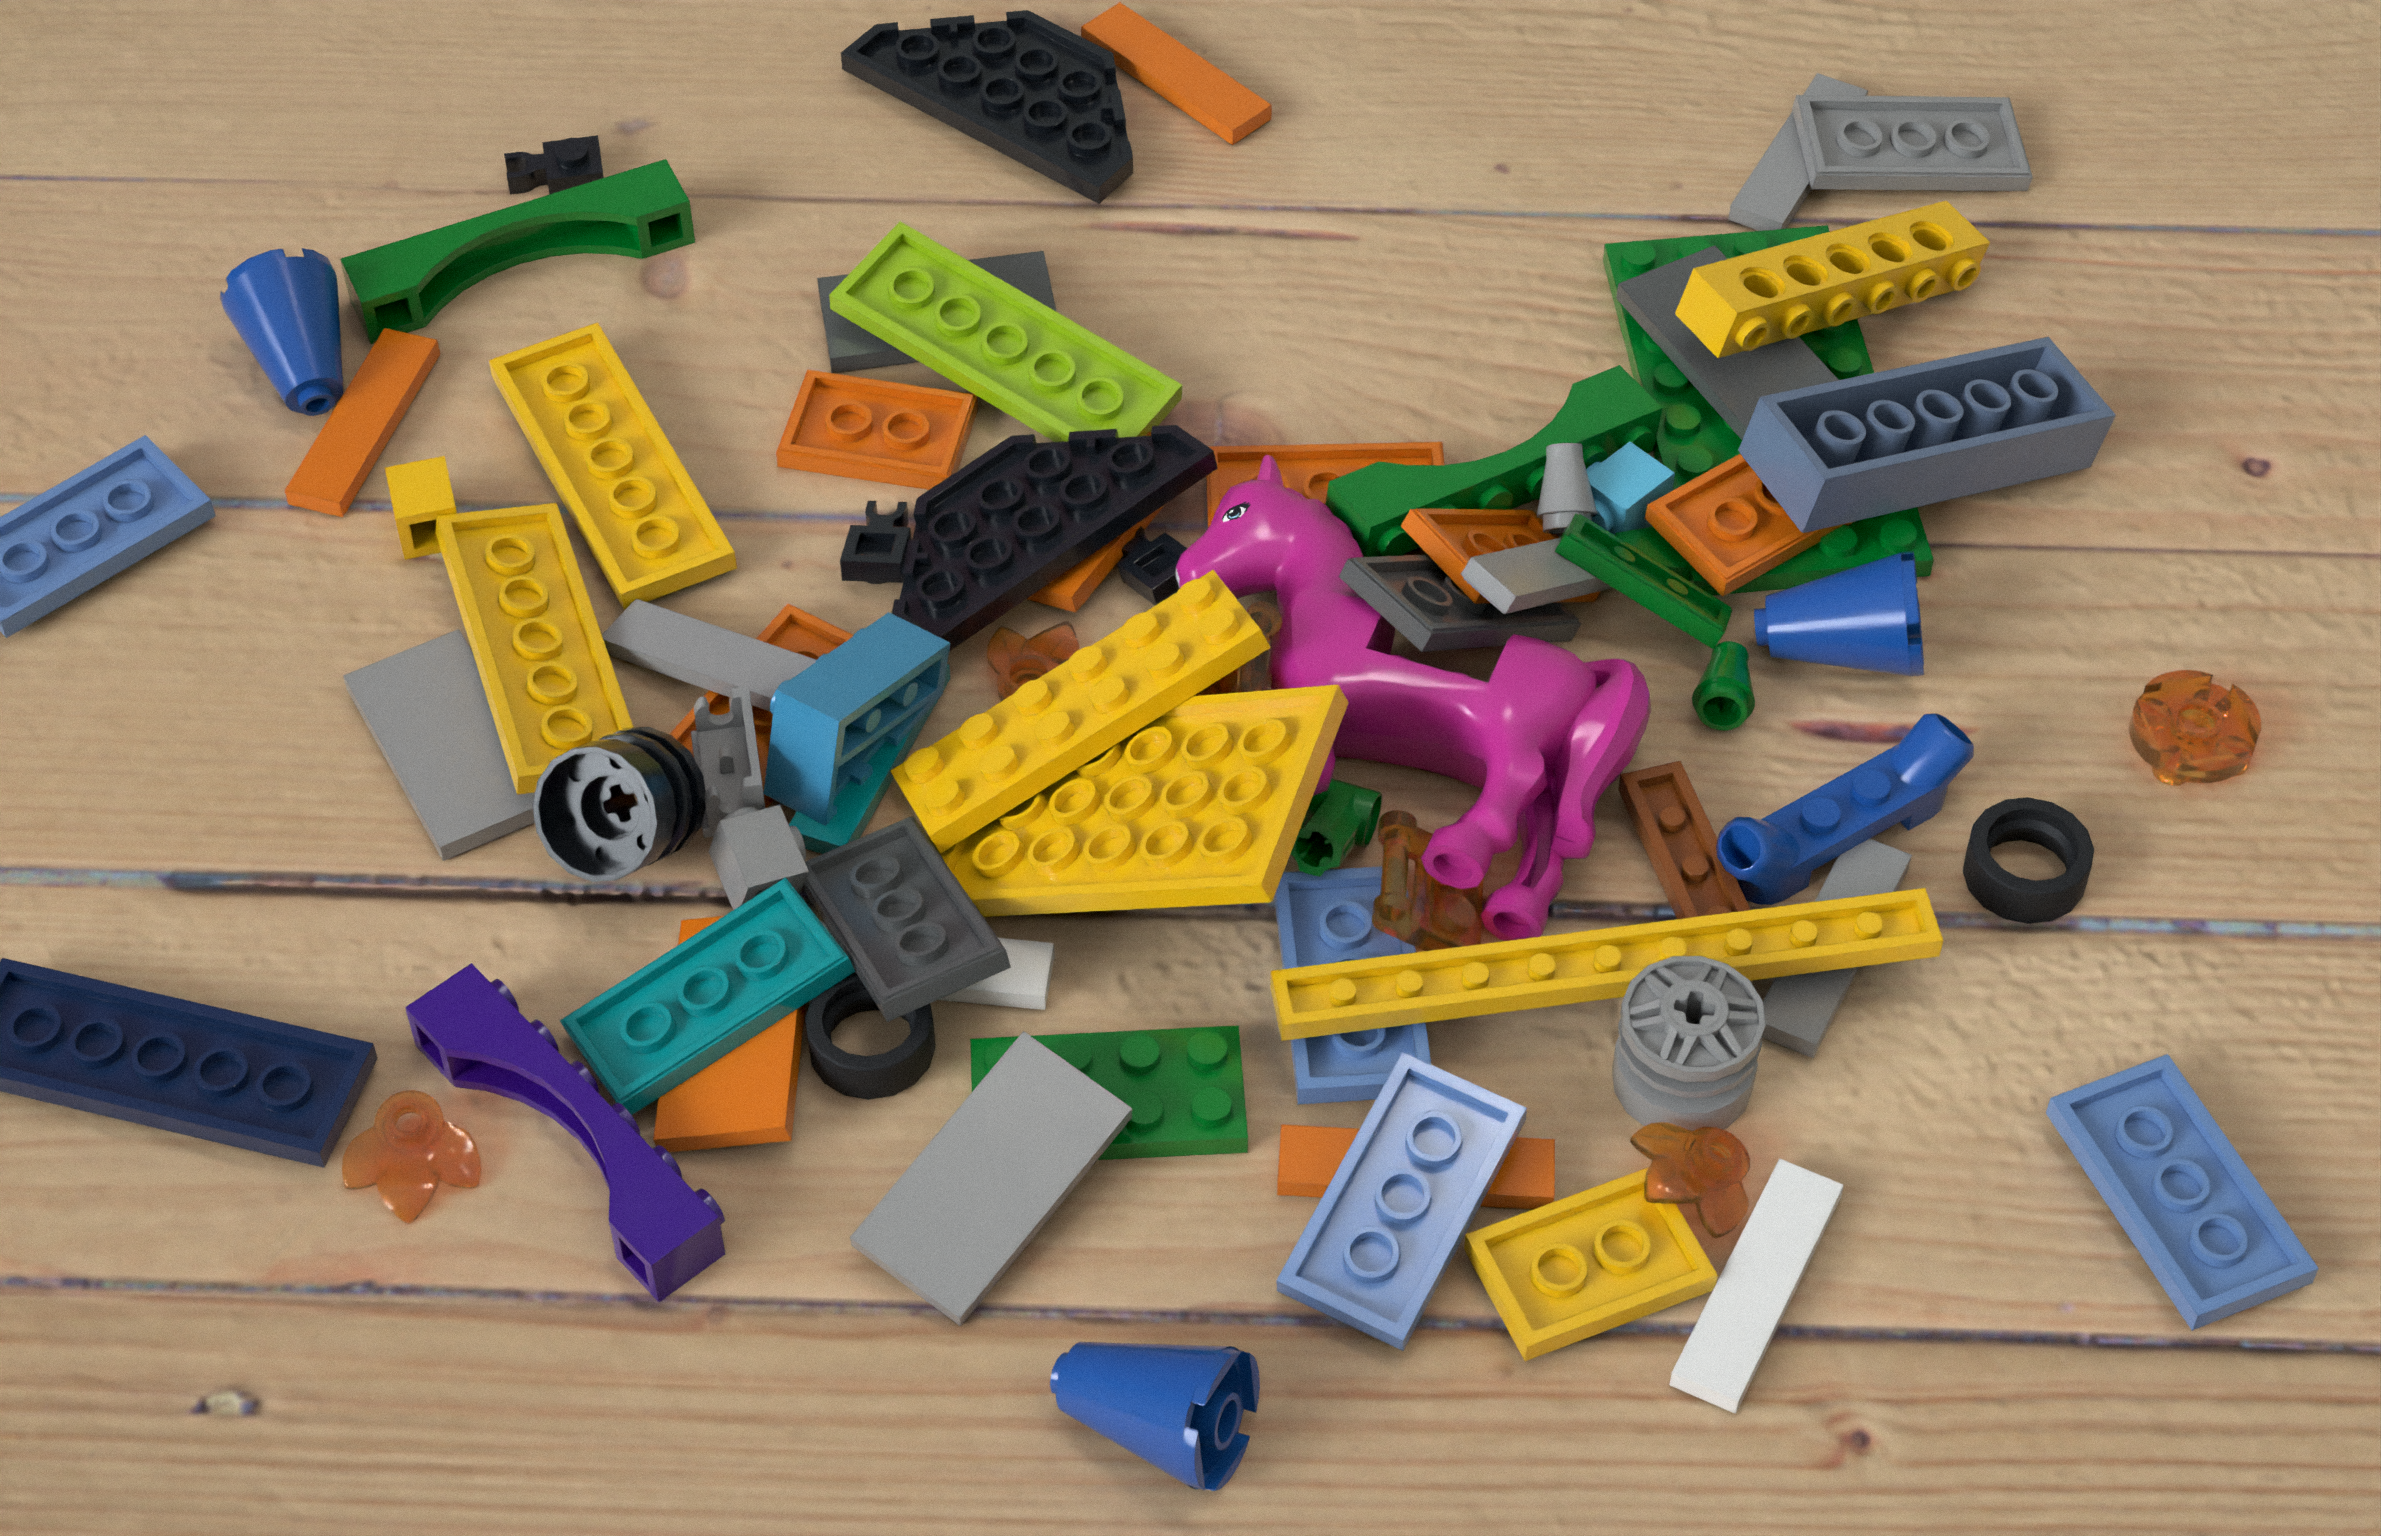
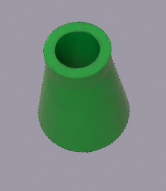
(1725, 689)

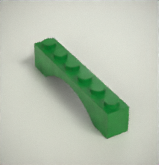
(415, 277)
(1598, 413)

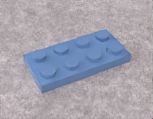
(92, 530)
(1332, 923)
(2181, 1192)
(1402, 1200)

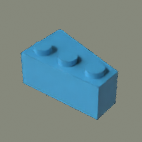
(847, 708)

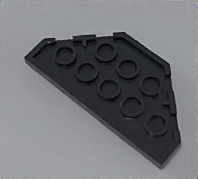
(1011, 87)
(1030, 517)

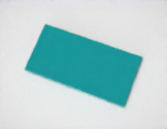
(707, 996)

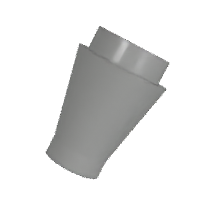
(1564, 488)

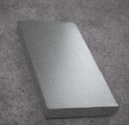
(1911, 143)
(442, 742)
(991, 1178)

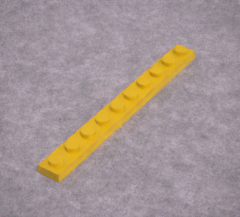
(1598, 963)

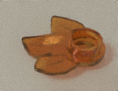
(1025, 660)
(411, 1162)
(1698, 1169)

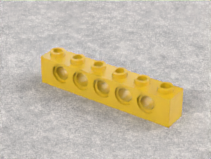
(1831, 278)

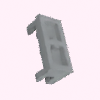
(727, 758)

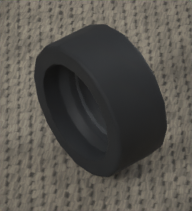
(2036, 823)
(866, 1075)

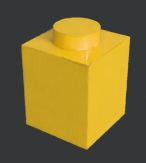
(417, 495)

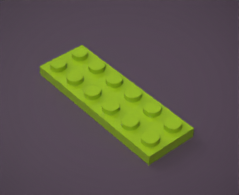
(1000, 341)

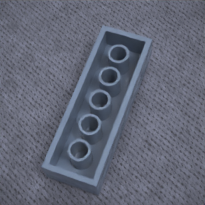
(1924, 433)

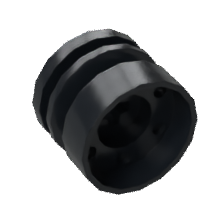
(590, 811)

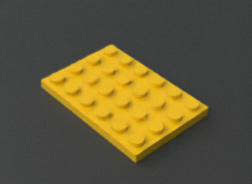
(1167, 817)

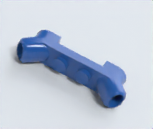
(1900, 785)

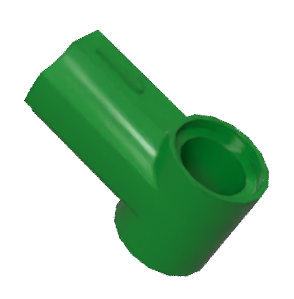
(1334, 824)

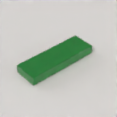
(1644, 580)

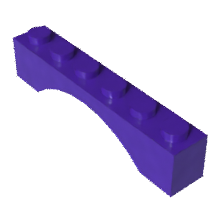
(485, 1044)

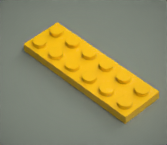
(612, 465)
(531, 634)
(1078, 710)

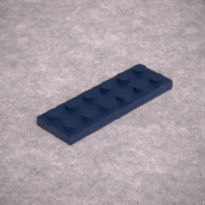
(177, 1063)

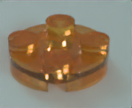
(2190, 756)

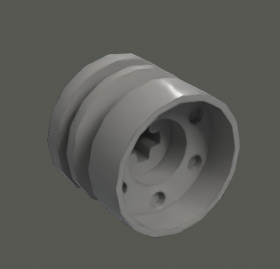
(1688, 1043)

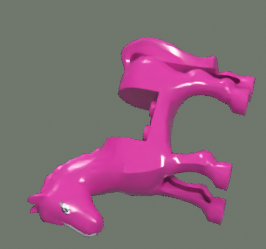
(1533, 737)

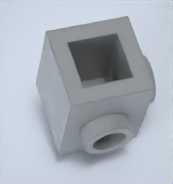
(757, 851)

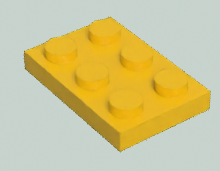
(1588, 1264)

